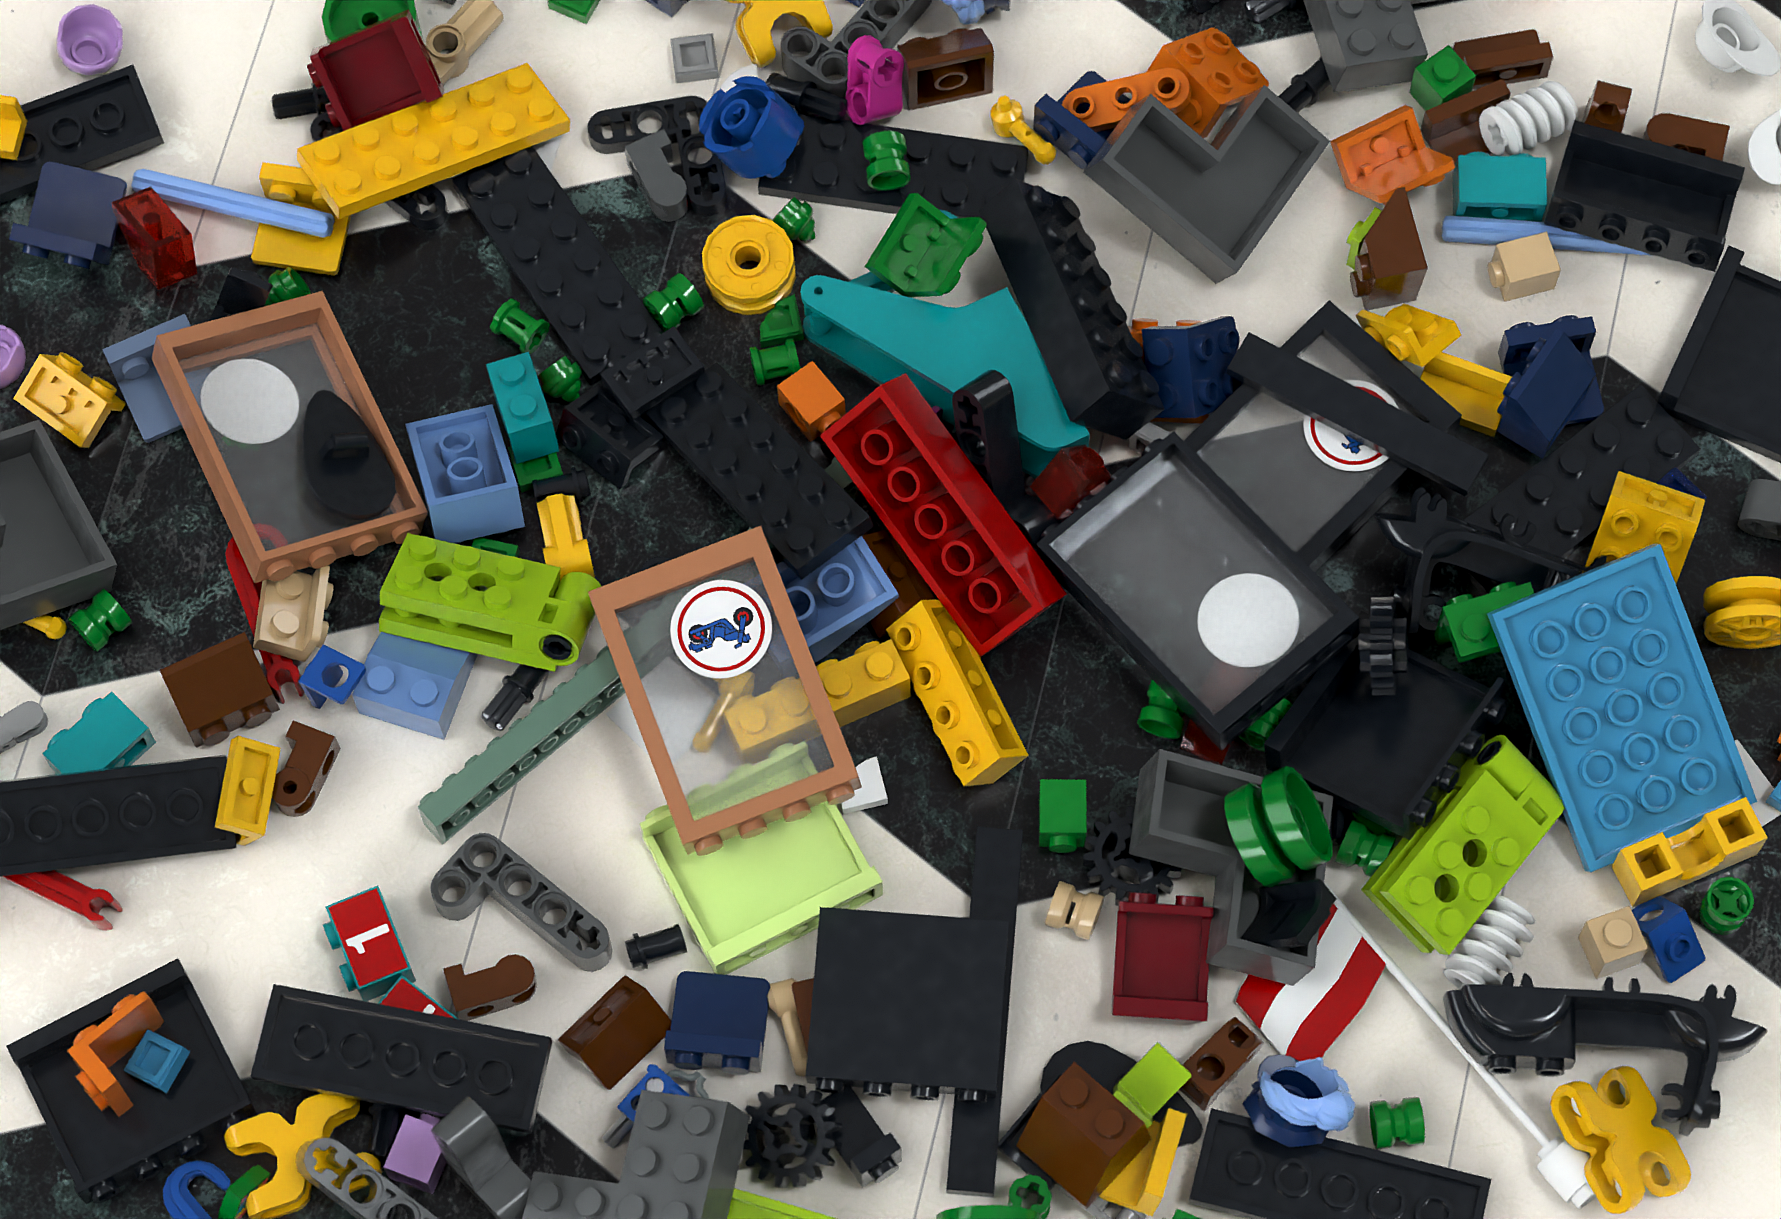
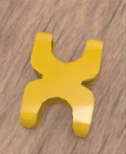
(757, 19)
(273, 1134)
(1620, 1139)

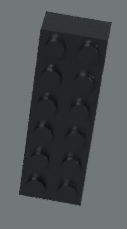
(1071, 310)

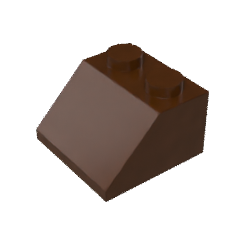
(947, 67)
(1390, 258)
(220, 690)
(1082, 1135)

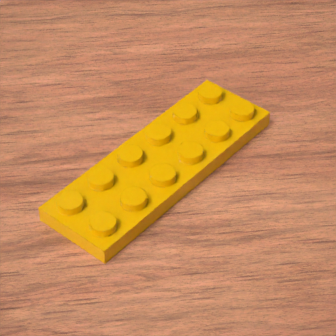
(432, 140)

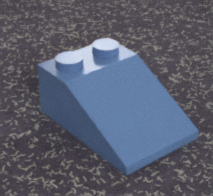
(465, 475)
(838, 597)
(413, 683)

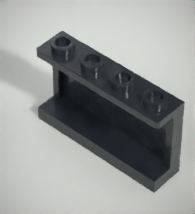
(1644, 196)

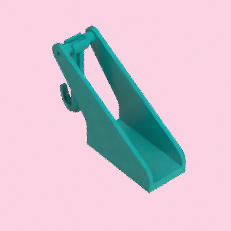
(942, 352)

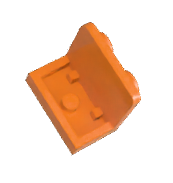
(1215, 72)
(1388, 156)
(103, 1045)

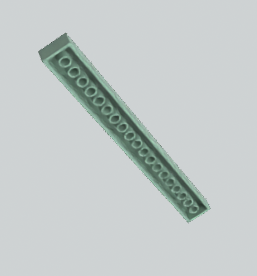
(539, 733)

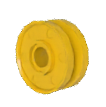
(742, 241)
(1744, 612)

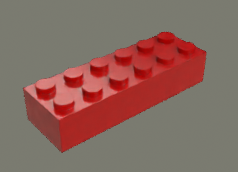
(942, 514)

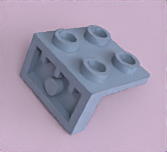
(141, 383)

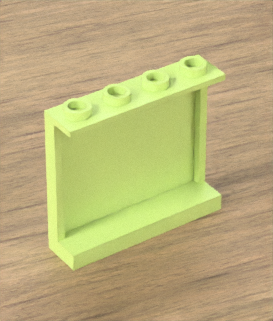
(762, 887)

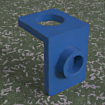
(324, 674)
(1670, 938)

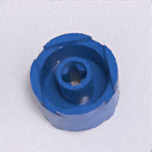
(750, 128)

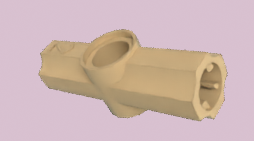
(463, 32)

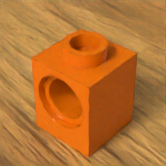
(811, 401)

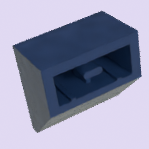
(1545, 393)

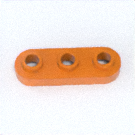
(1107, 112)

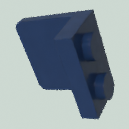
(1068, 132)
(72, 215)
(1521, 338)
(1192, 365)
(718, 1022)

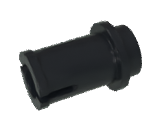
(569, 484)
(655, 946)

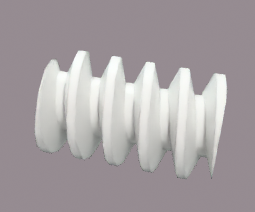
(1528, 119)
(1489, 943)

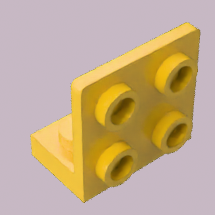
(291, 248)
(1645, 515)

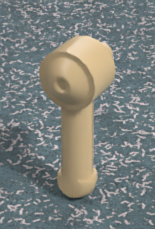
(783, 1004)

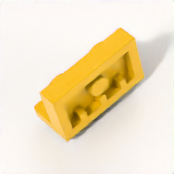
(1410, 332)
(68, 397)

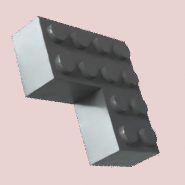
(1367, 41)
(1205, 196)
(47, 536)
(1185, 825)
(675, 1166)

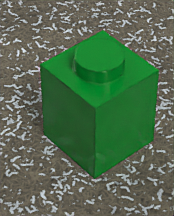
(1441, 79)
(1062, 814)

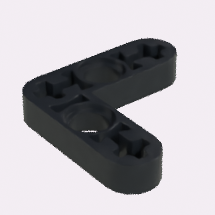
(677, 127)

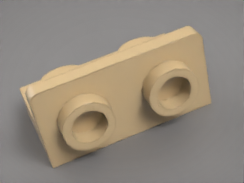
(293, 614)

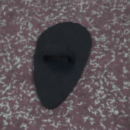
(344, 460)
(1107, 1068)

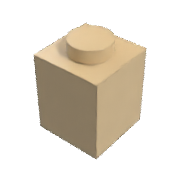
(1524, 266)
(1612, 942)

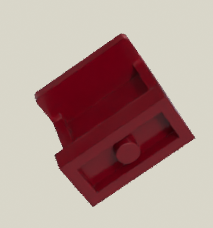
(375, 71)
(1161, 958)

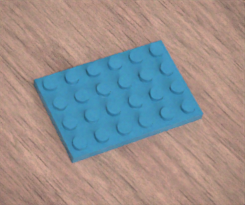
(1621, 704)

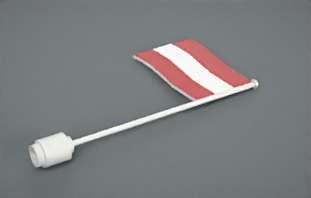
(1316, 1010)

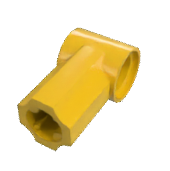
(564, 535)

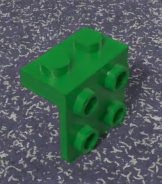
(925, 249)
(1467, 624)

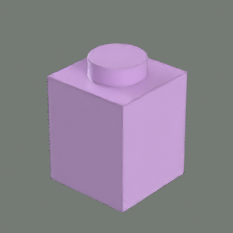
(416, 1155)

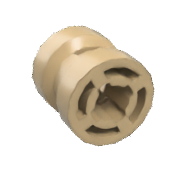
(1084, 914)

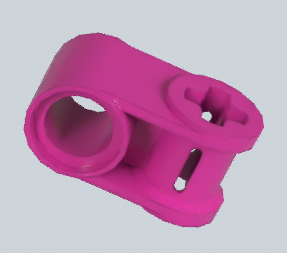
(873, 87)

